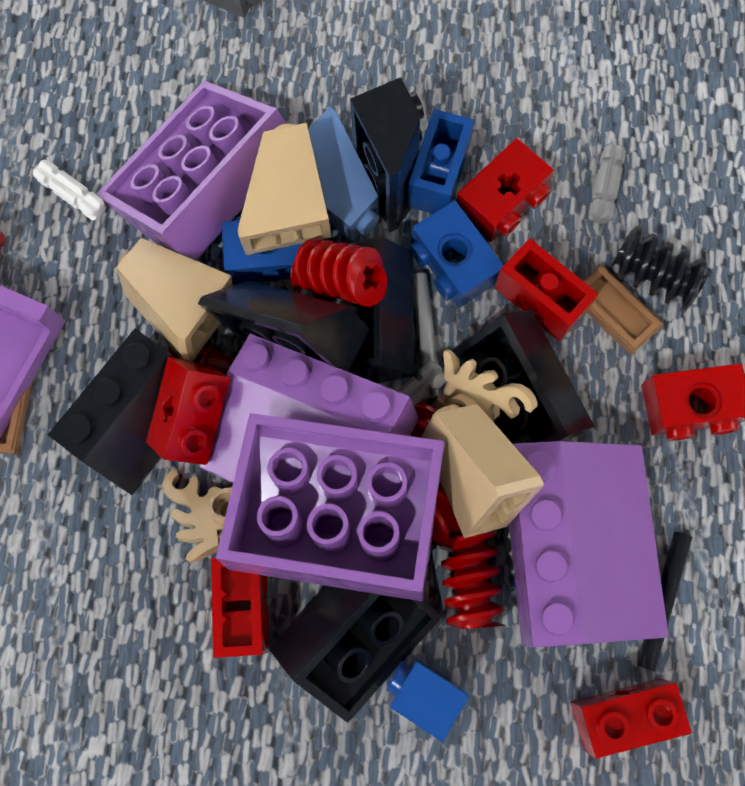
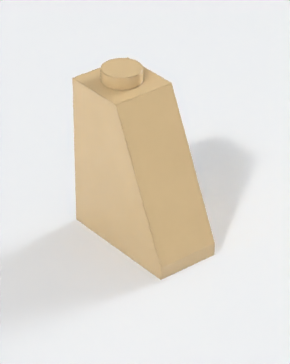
(284, 193)
(167, 294)
(481, 470)

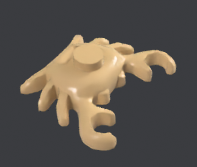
(469, 388)
(206, 515)

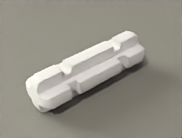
(70, 189)

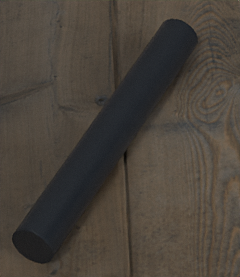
(670, 583)

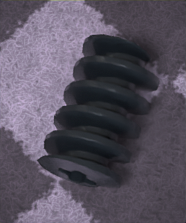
(660, 268)

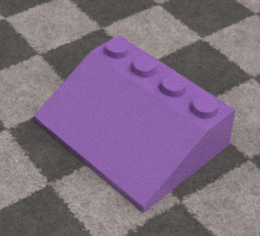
(193, 169)
(298, 387)
(333, 506)
(587, 548)

